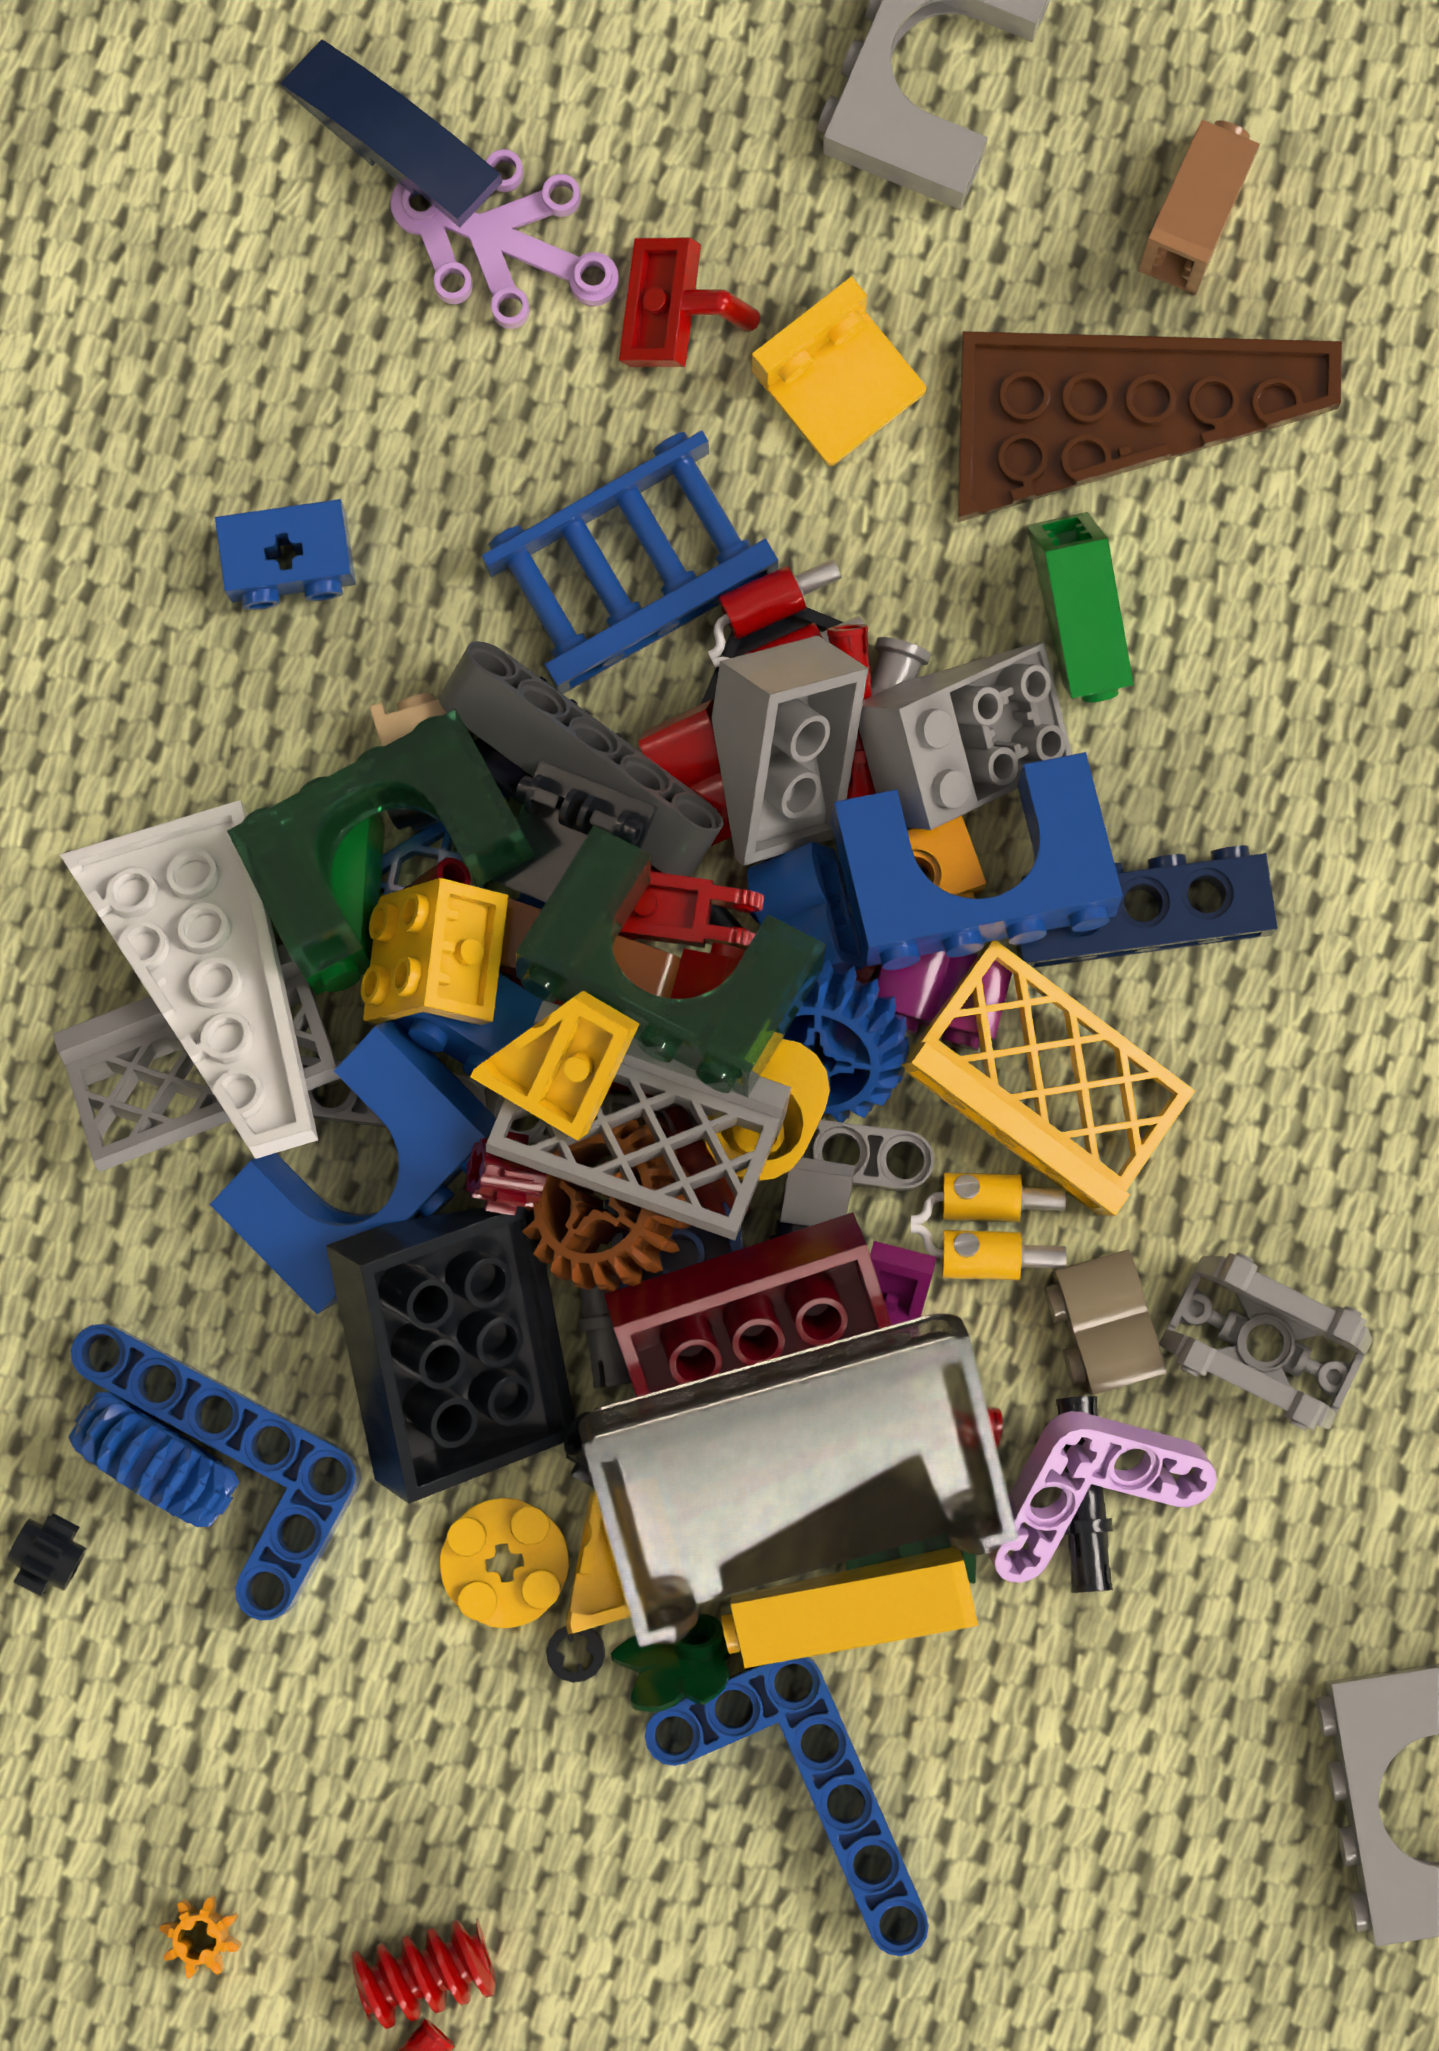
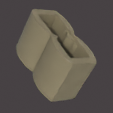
(1106, 1323)

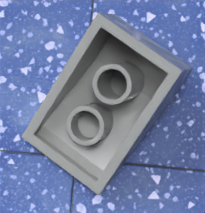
(786, 743)

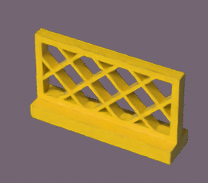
(1014, 1123)

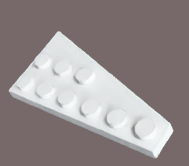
(209, 963)

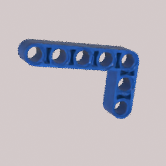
(240, 1443)
(820, 1778)

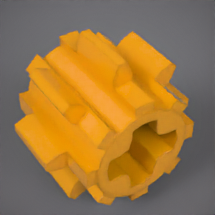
(216, 1928)

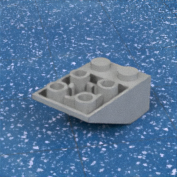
(963, 733)

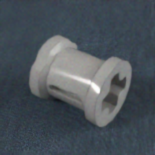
(896, 663)

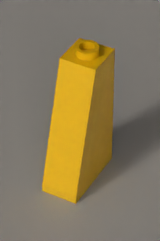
(852, 1609)

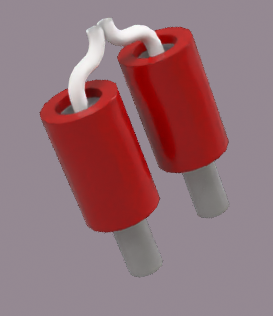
(772, 600)

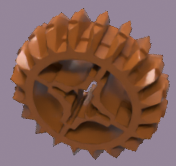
(573, 1238)

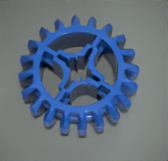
(854, 1039)
(153, 1459)

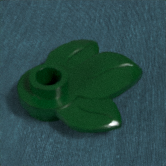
(679, 1669)

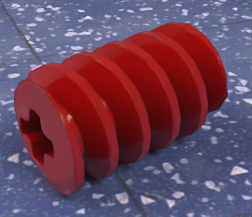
(424, 1974)

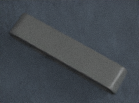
(537, 723)

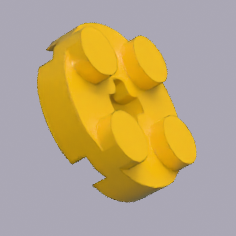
(474, 1540)

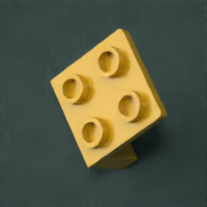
(837, 374)
(435, 953)

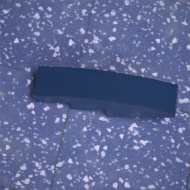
(391, 132)

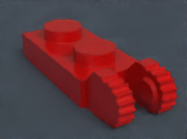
(679, 911)

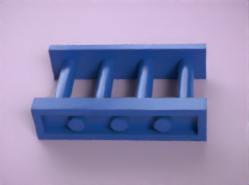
(630, 624)

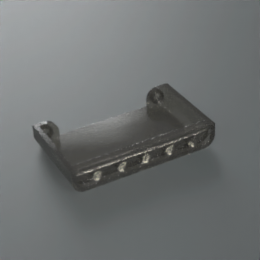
(796, 1468)

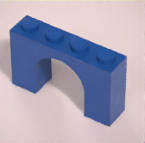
(908, 916)
(434, 1135)

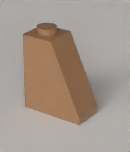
(1199, 205)

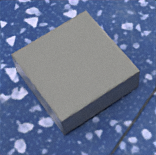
(816, 1192)

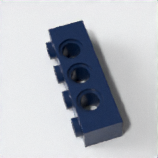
(1243, 914)

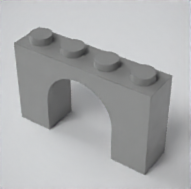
(888, 134)
(1370, 1724)

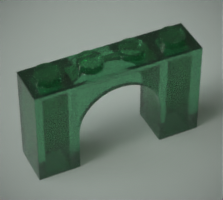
(295, 841)
(719, 1034)

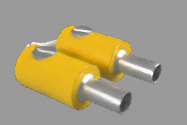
(989, 1253)

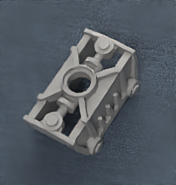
(1294, 1319)

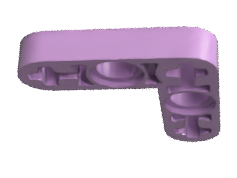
(1088, 1465)

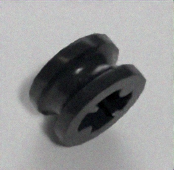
(557, 1658)

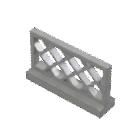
(137, 1034)
(669, 1084)

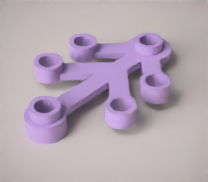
(495, 234)

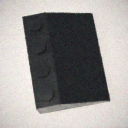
(451, 1347)

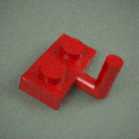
(664, 299)

